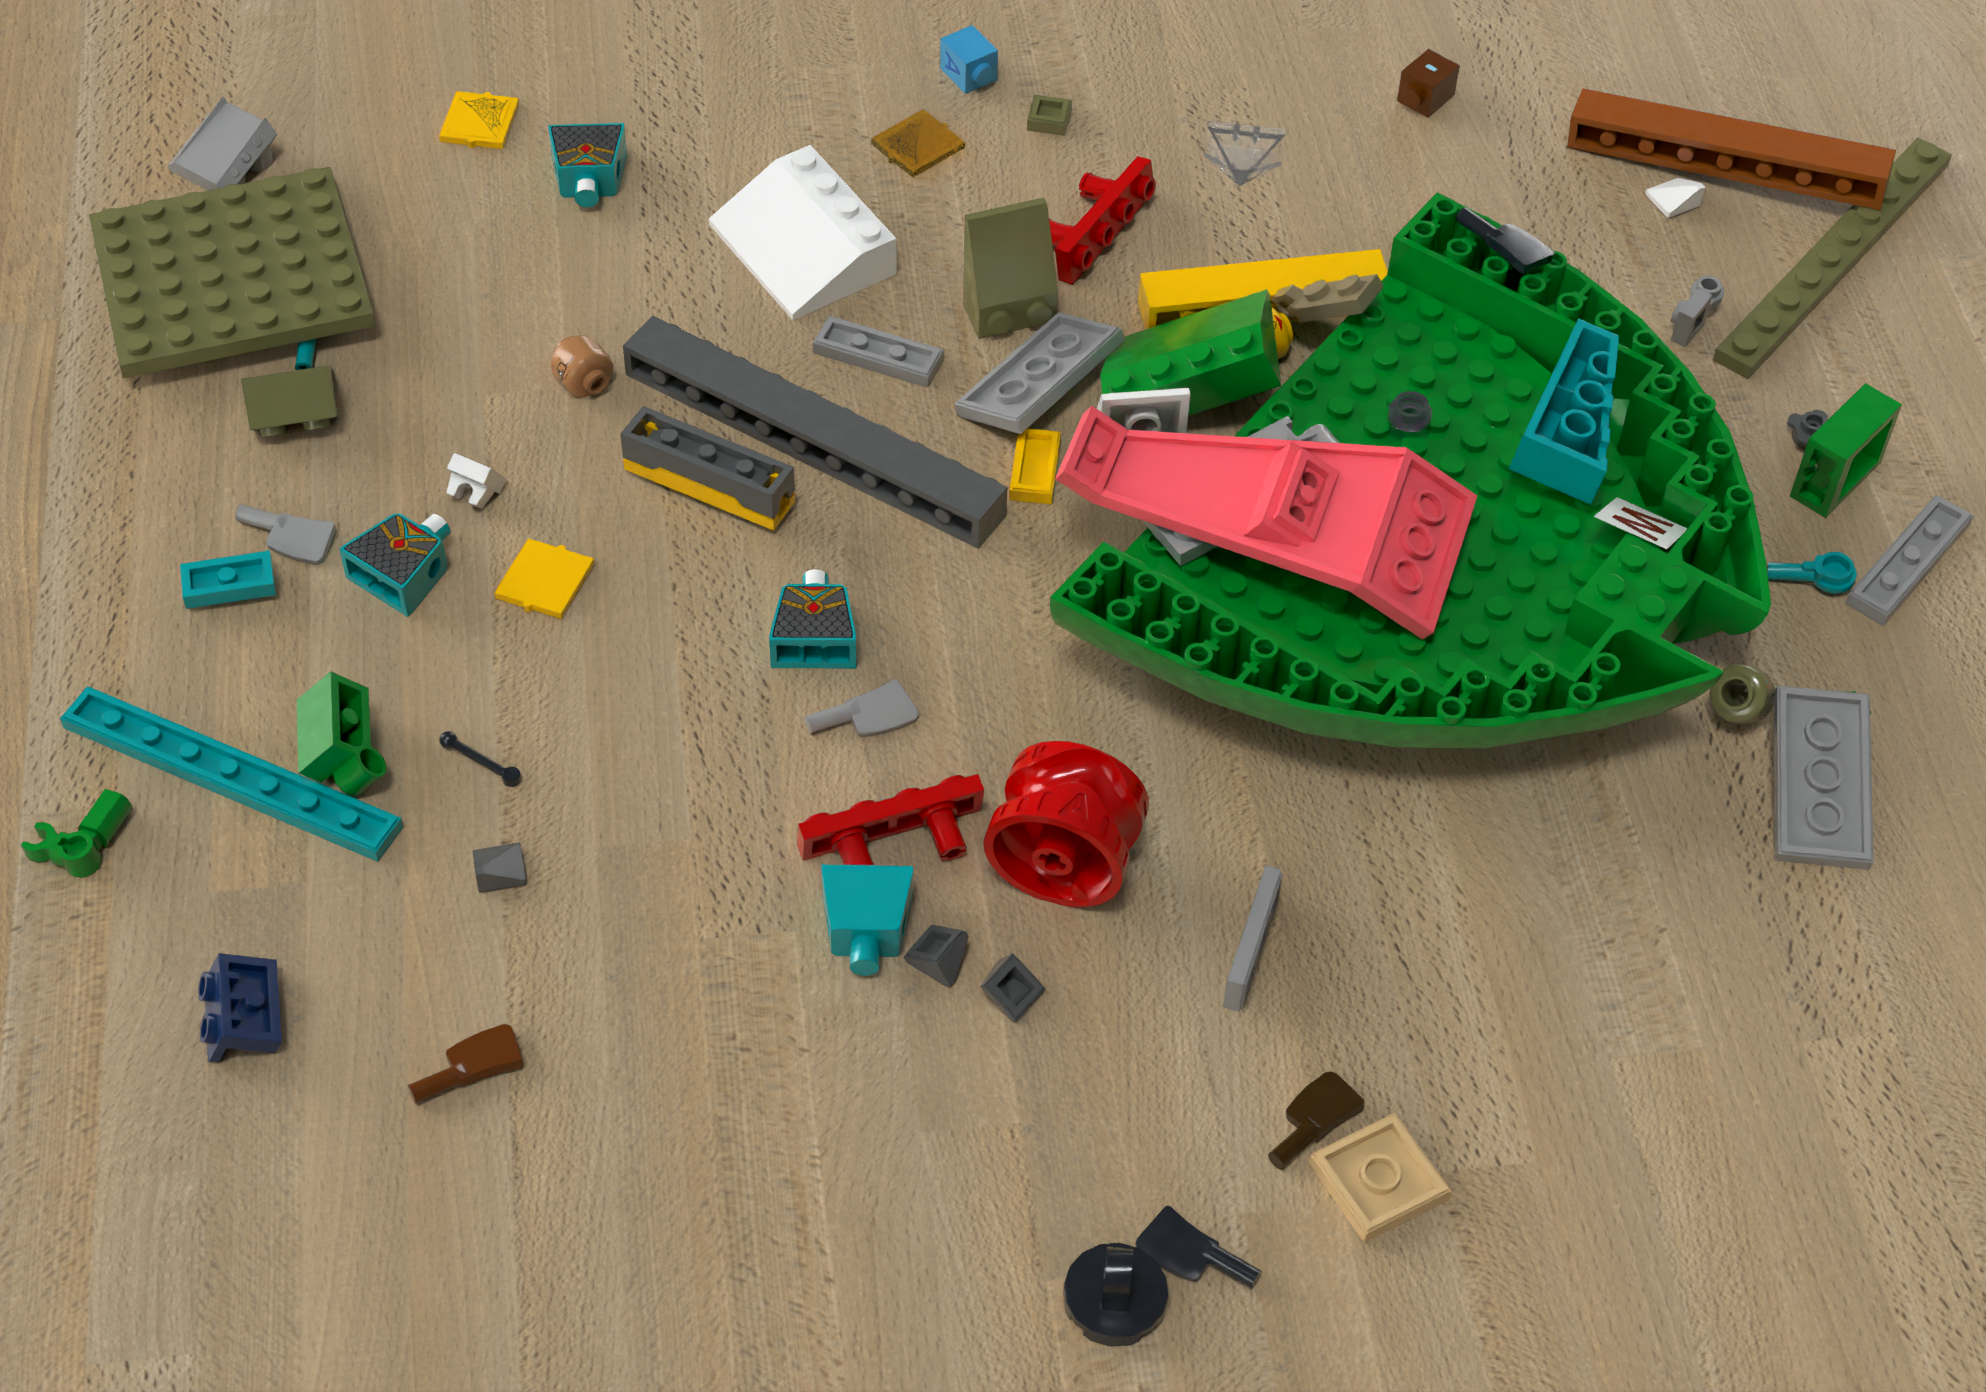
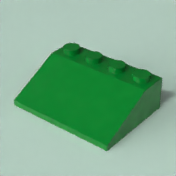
(1214, 353)

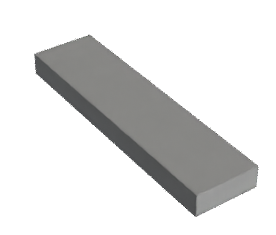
(1909, 560)

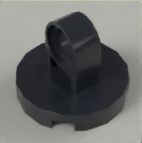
(1115, 1294)

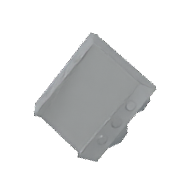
(225, 148)

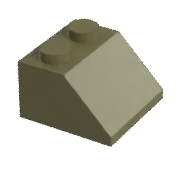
(289, 399)

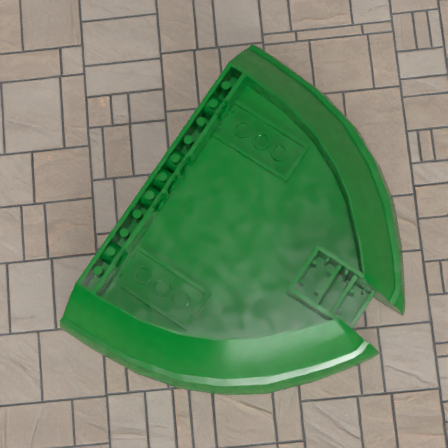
(1547, 610)

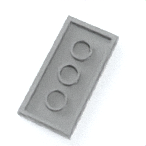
(1039, 372)
(1822, 777)

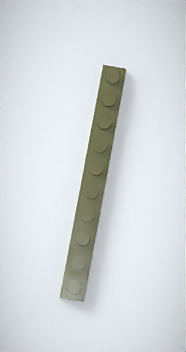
(1828, 262)

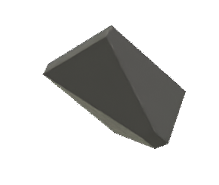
(499, 867)
(938, 953)
(1012, 986)

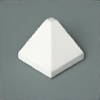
(1676, 196)

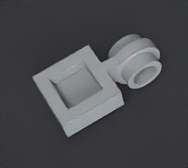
(1691, 314)

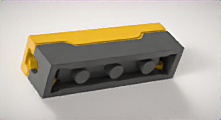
(708, 468)

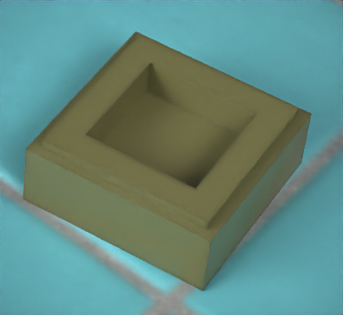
(1049, 115)

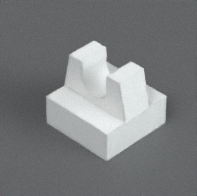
(468, 474)

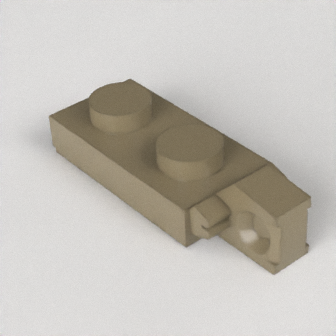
(1328, 299)

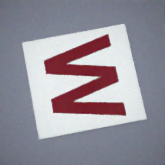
(1641, 523)

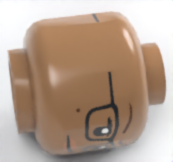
(581, 366)

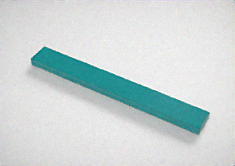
(233, 773)

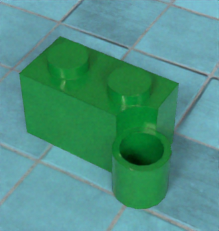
(336, 735)

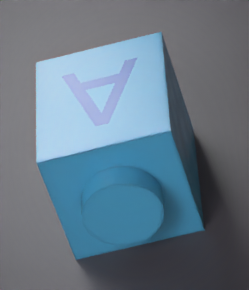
(968, 59)

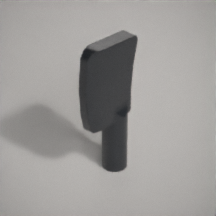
(1512, 243)
(1189, 1252)

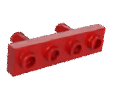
(1115, 207)
(904, 812)

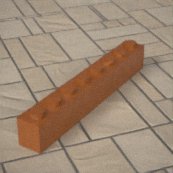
(1731, 148)

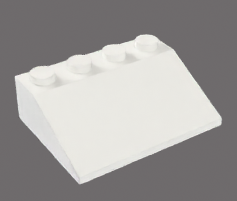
(806, 234)

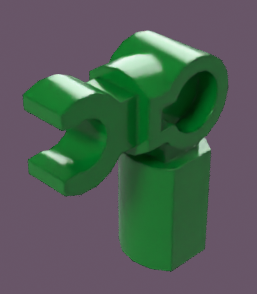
(80, 849)

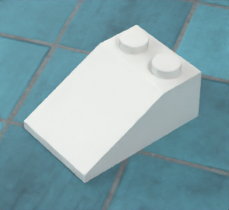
(1148, 410)

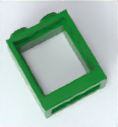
(1845, 450)

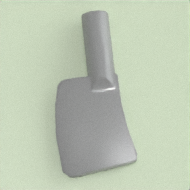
(290, 535)
(870, 713)

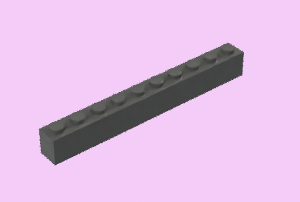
(816, 431)

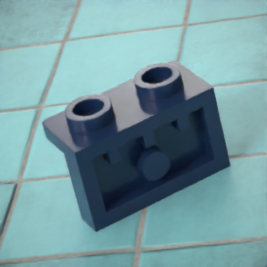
(240, 1005)

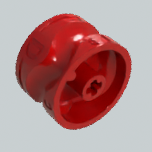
(1067, 824)

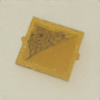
(918, 143)

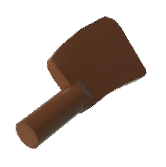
(472, 1060)

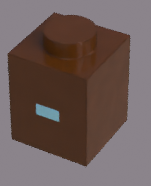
(1428, 83)

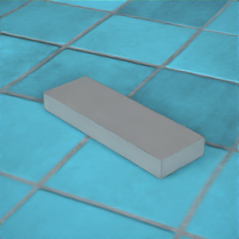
(878, 351)
(1253, 938)

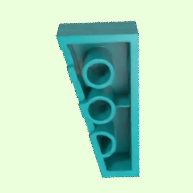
(1571, 422)

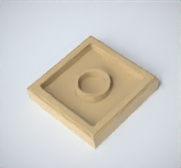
(1379, 1177)

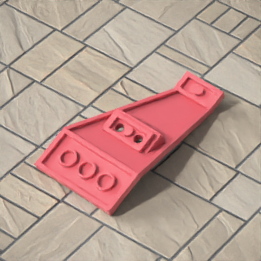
(1360, 522)

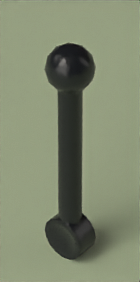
(510, 776)

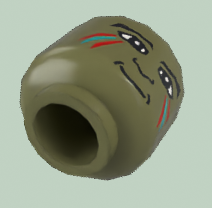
(1728, 693)

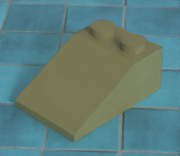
(1009, 268)

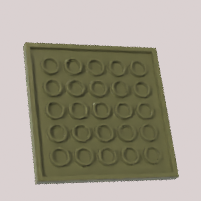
(229, 271)

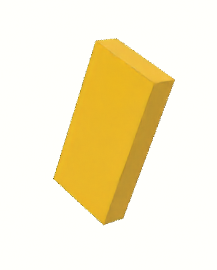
(1035, 466)

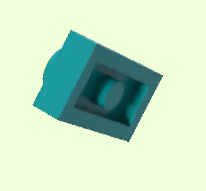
(227, 579)

